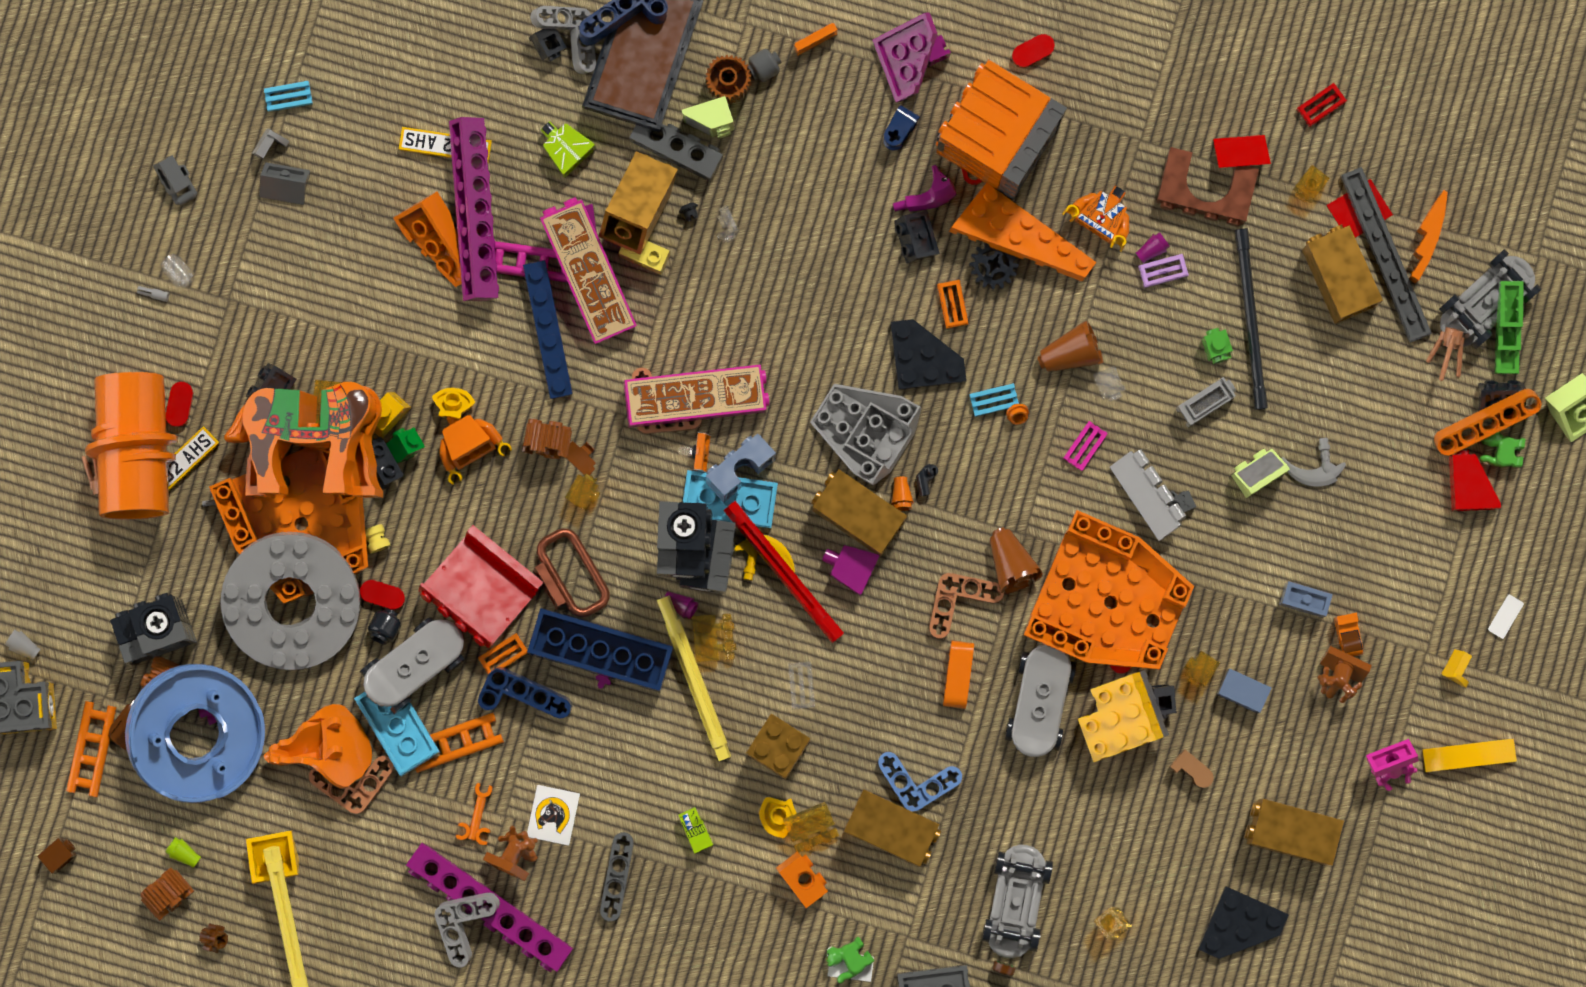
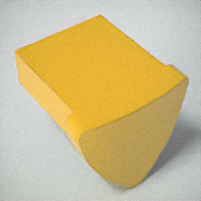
(1456, 667)

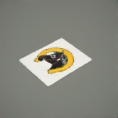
(553, 815)

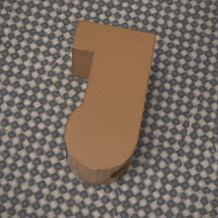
(1200, 774)

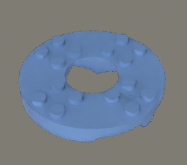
(171, 697)

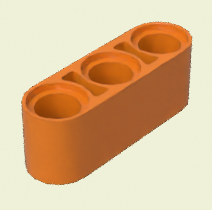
(958, 674)

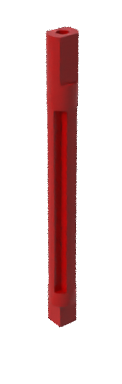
(783, 572)

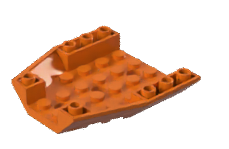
(329, 517)
(1102, 565)

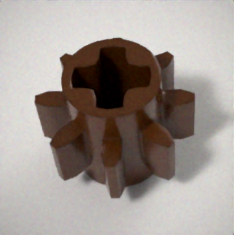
(213, 938)

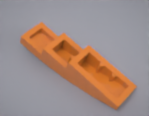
(1430, 229)

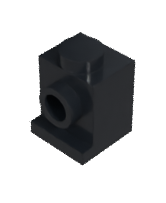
(551, 37)
(1166, 695)

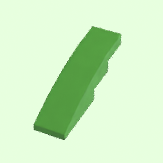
(1509, 327)

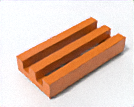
(815, 39)
(956, 323)
(519, 645)

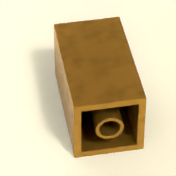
(638, 202)
(1341, 273)
(858, 512)
(778, 746)
(892, 828)
(1294, 831)

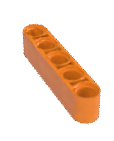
(1498, 423)

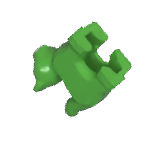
(1505, 451)
(853, 960)

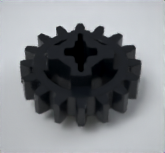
(1002, 270)

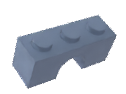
(753, 453)

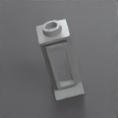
(1207, 401)

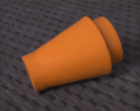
(901, 494)

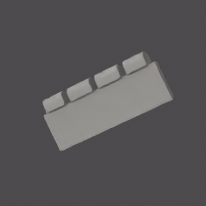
(1143, 491)

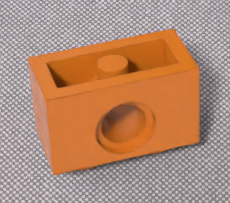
(808, 891)

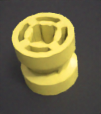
(376, 539)

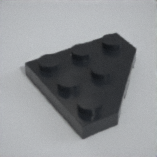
(923, 358)
(1240, 924)

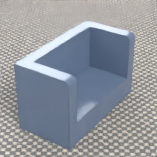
(1305, 599)
(1243, 691)

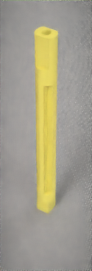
(694, 679)
(285, 916)

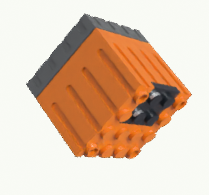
(999, 128)

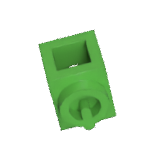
(1217, 345)

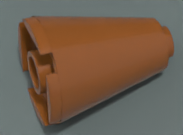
(1072, 350)
(1012, 562)

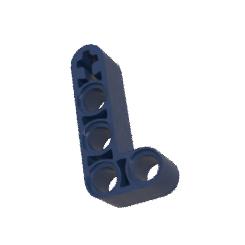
(619, 17)
(527, 697)

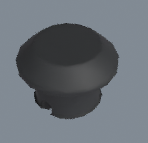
(689, 210)

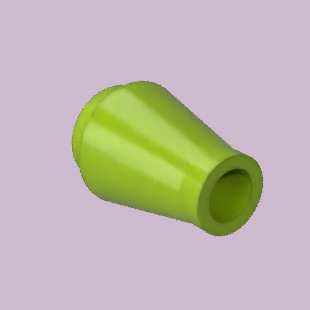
(182, 852)

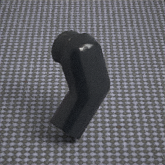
(924, 477)

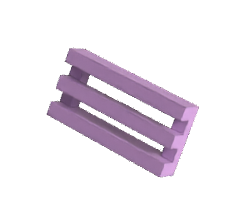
(1144, 275)

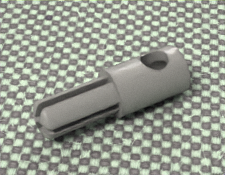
(155, 293)

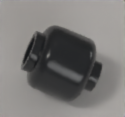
(384, 626)

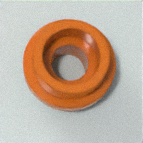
(1017, 414)

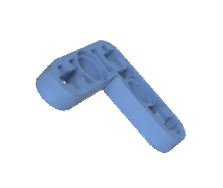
(920, 791)

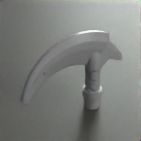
(1321, 476)

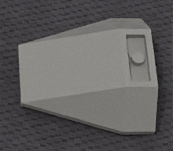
(866, 428)

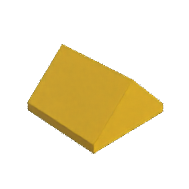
(257, 860)

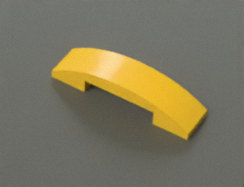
(1469, 755)

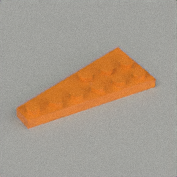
(1013, 230)

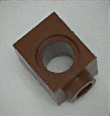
(57, 855)

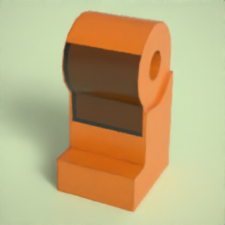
(1349, 634)

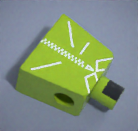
(566, 147)

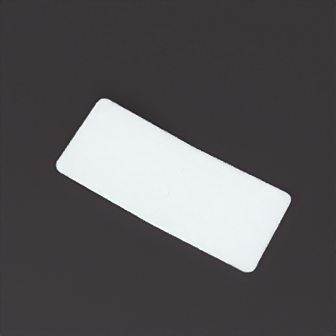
(1505, 616)

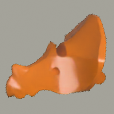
(328, 742)

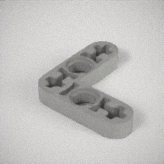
(573, 26)
(459, 916)

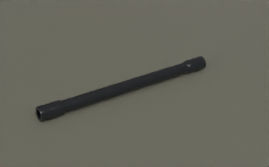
(1243, 249)

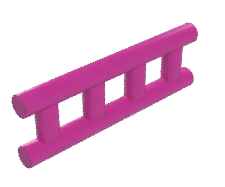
(523, 251)

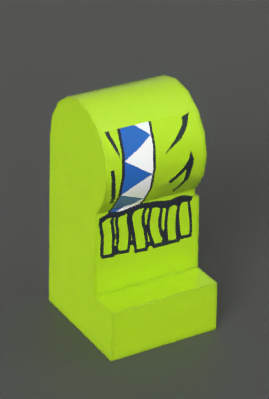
(695, 830)

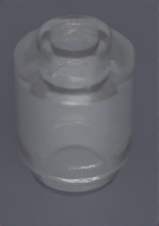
(177, 271)

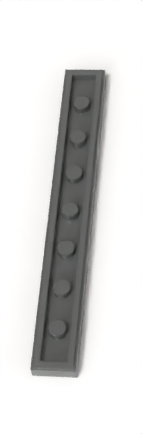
(1385, 255)

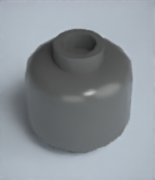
(764, 65)

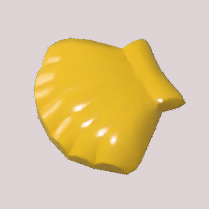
(453, 402)
(772, 815)

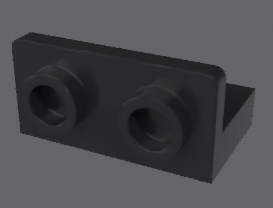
(916, 236)
(271, 377)
(1493, 392)
(387, 467)

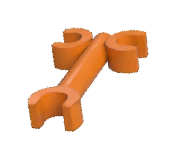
(473, 832)

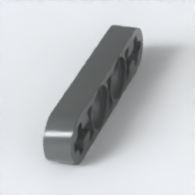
(620, 877)

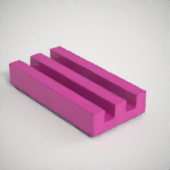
(1096, 429)

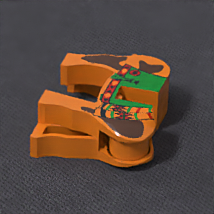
(285, 417)

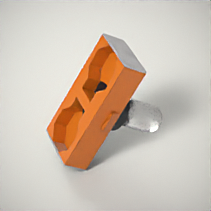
(699, 452)

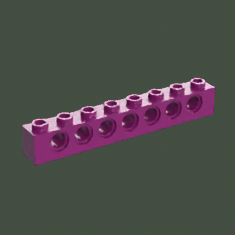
(466, 200)
(560, 949)

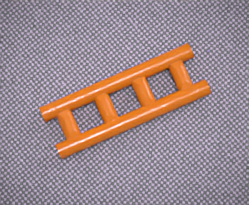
(469, 747)
(99, 761)

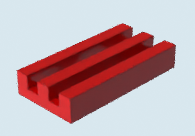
(1306, 116)

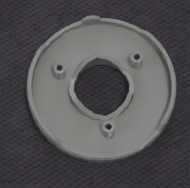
(301, 558)

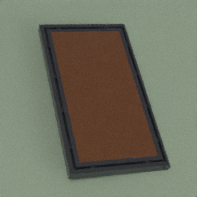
(642, 65)

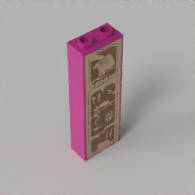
(587, 270)
(695, 396)

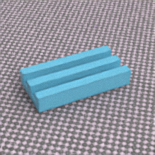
(282, 88)
(1013, 395)

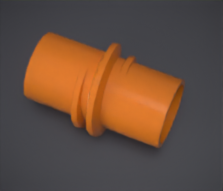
(131, 445)

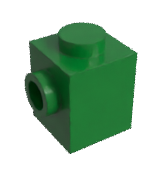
(405, 444)

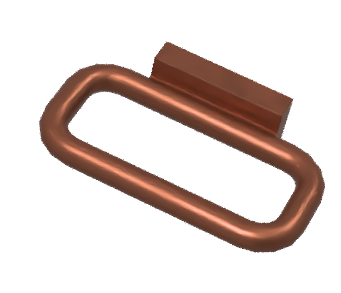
(554, 585)

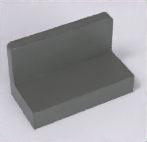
(283, 183)

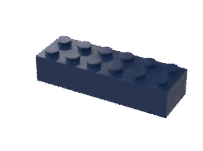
(600, 650)

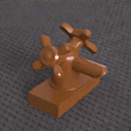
(1344, 668)
(513, 853)

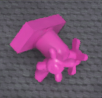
(1393, 762)

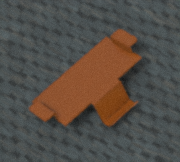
(580, 457)

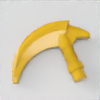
(749, 570)

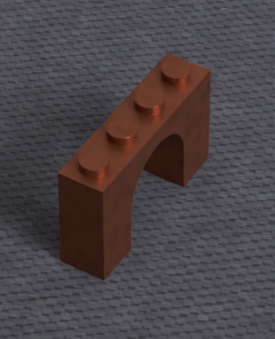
(1176, 194)

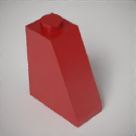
(1470, 484)

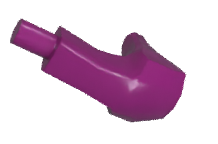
(939, 194)

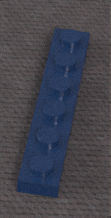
(547, 329)

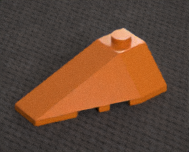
(433, 230)

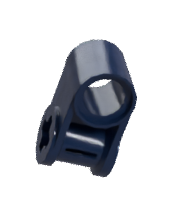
(902, 125)

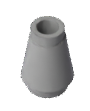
(22, 645)

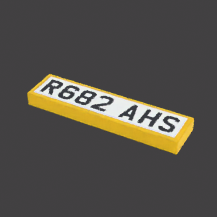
(429, 142)
(190, 455)

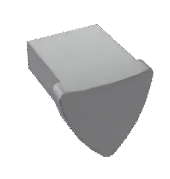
(266, 141)

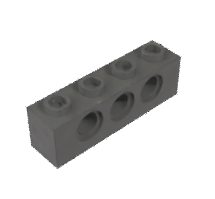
(705, 168)

